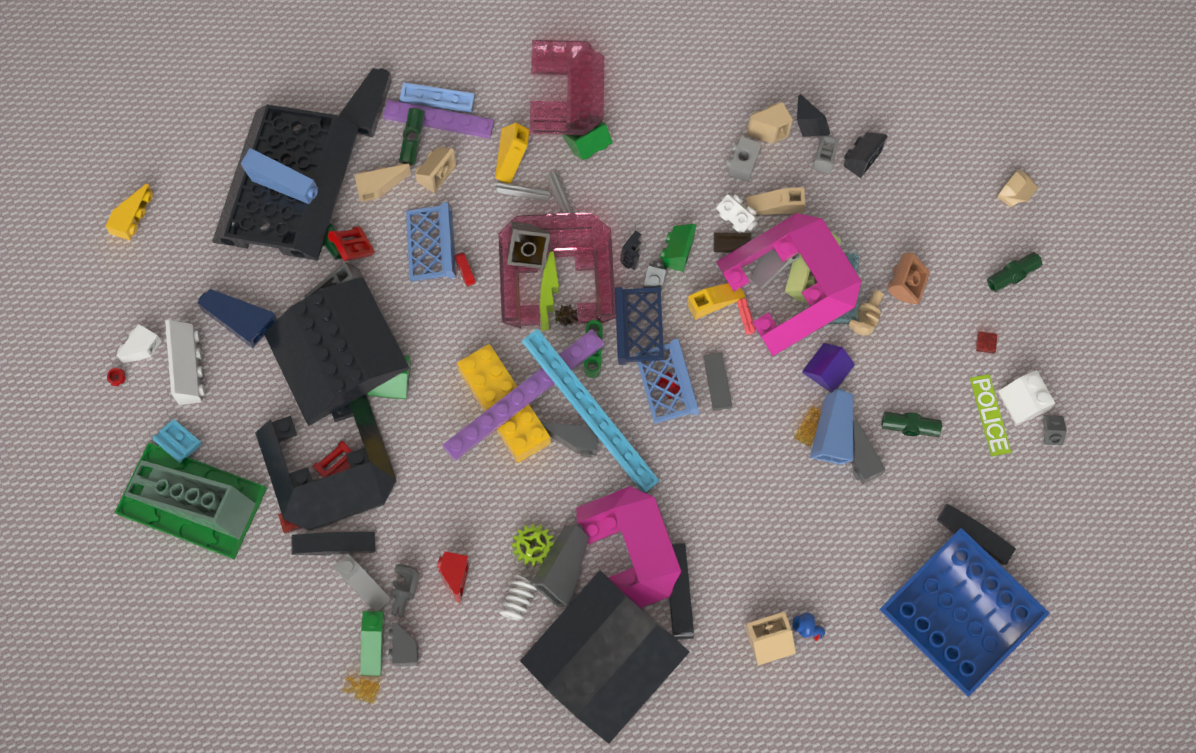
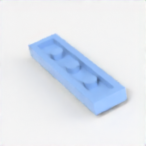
(437, 97)

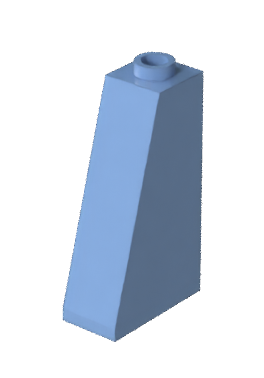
(278, 177)
(835, 429)

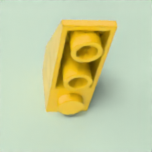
(511, 150)
(126, 216)
(712, 299)

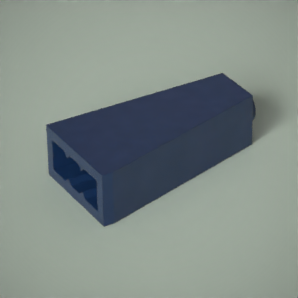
(239, 317)

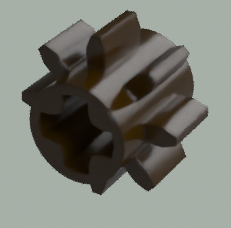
(566, 316)

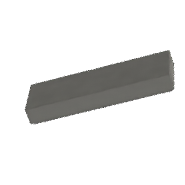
(717, 381)

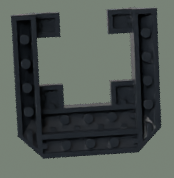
(337, 496)

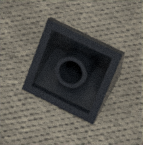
(810, 119)

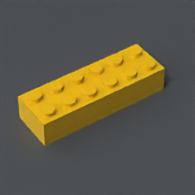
(489, 384)

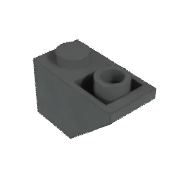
(404, 648)

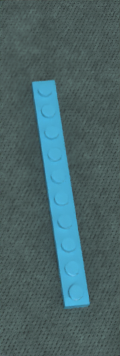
(590, 410)

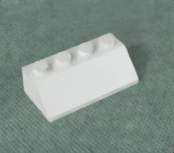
(184, 362)

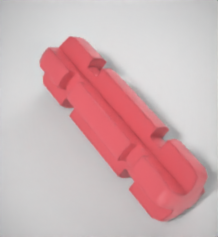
(746, 316)

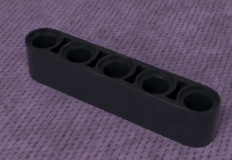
(681, 600)

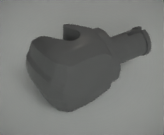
(404, 592)

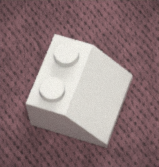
(1026, 397)

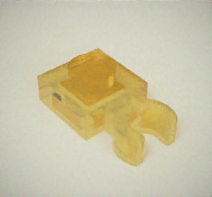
(364, 691)

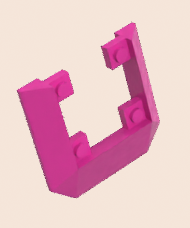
(828, 299)

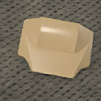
(1018, 189)

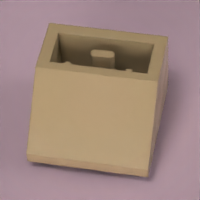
(770, 124)
(770, 638)

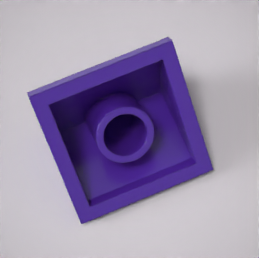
(829, 366)

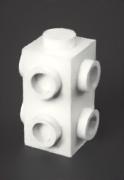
(742, 217)

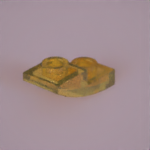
(808, 428)

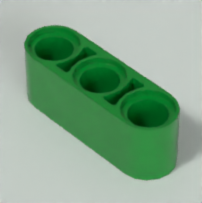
(596, 357)

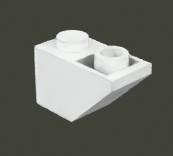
(140, 345)

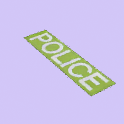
(990, 415)

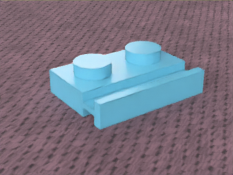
(177, 441)

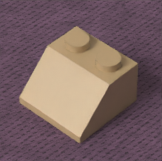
(436, 168)

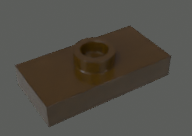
(730, 241)

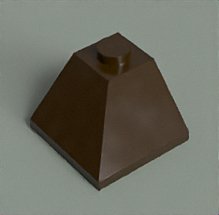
(527, 245)

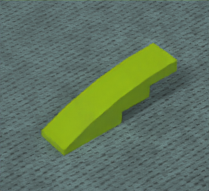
(548, 287)

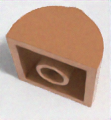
(909, 279)

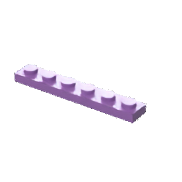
(442, 119)

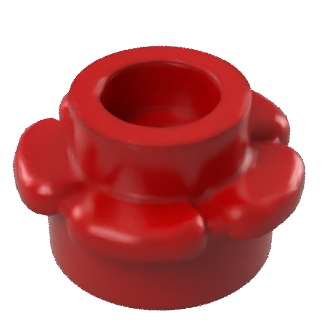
(116, 372)

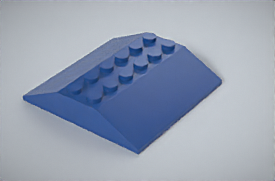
(964, 612)

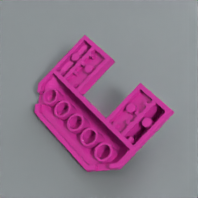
(646, 539)

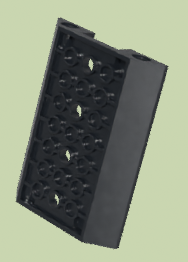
(317, 151)

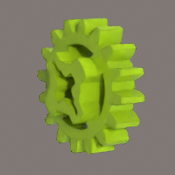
(525, 542)

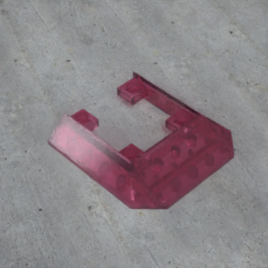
(570, 236)

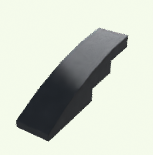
(991, 542)
(332, 543)

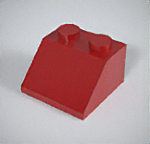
(454, 572)

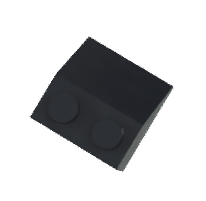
(864, 153)

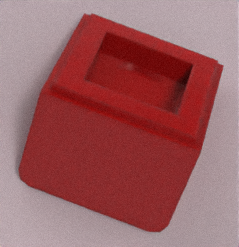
(673, 387)

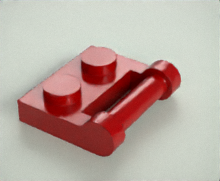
(352, 248)
(340, 466)

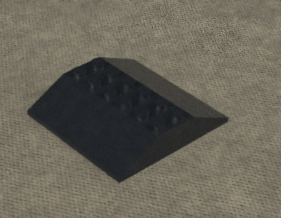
(334, 348)
(604, 657)

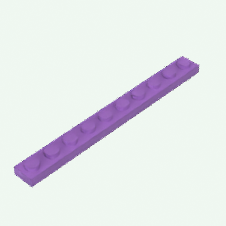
(518, 398)

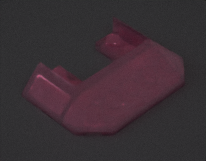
(584, 87)

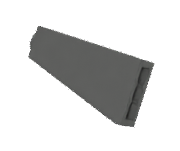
(562, 565)

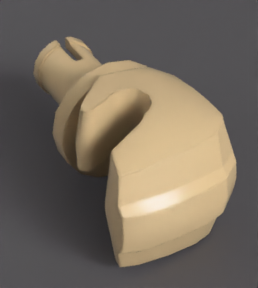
(868, 315)

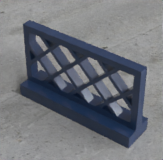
(622, 325)

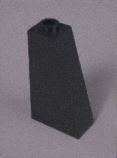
(368, 101)

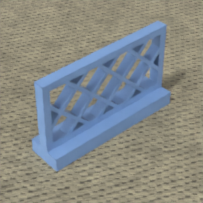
(446, 237)
(683, 378)

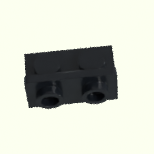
(630, 250)

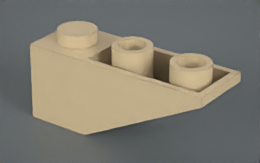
(376, 183)
(778, 201)

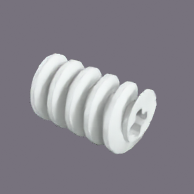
(518, 599)

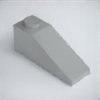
(362, 583)

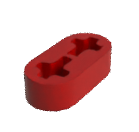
(464, 269)

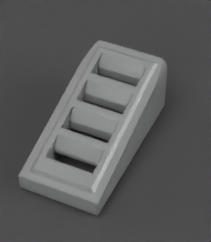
(823, 164)

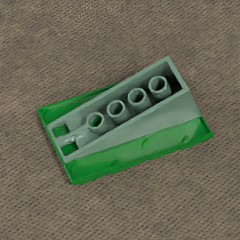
(191, 501)

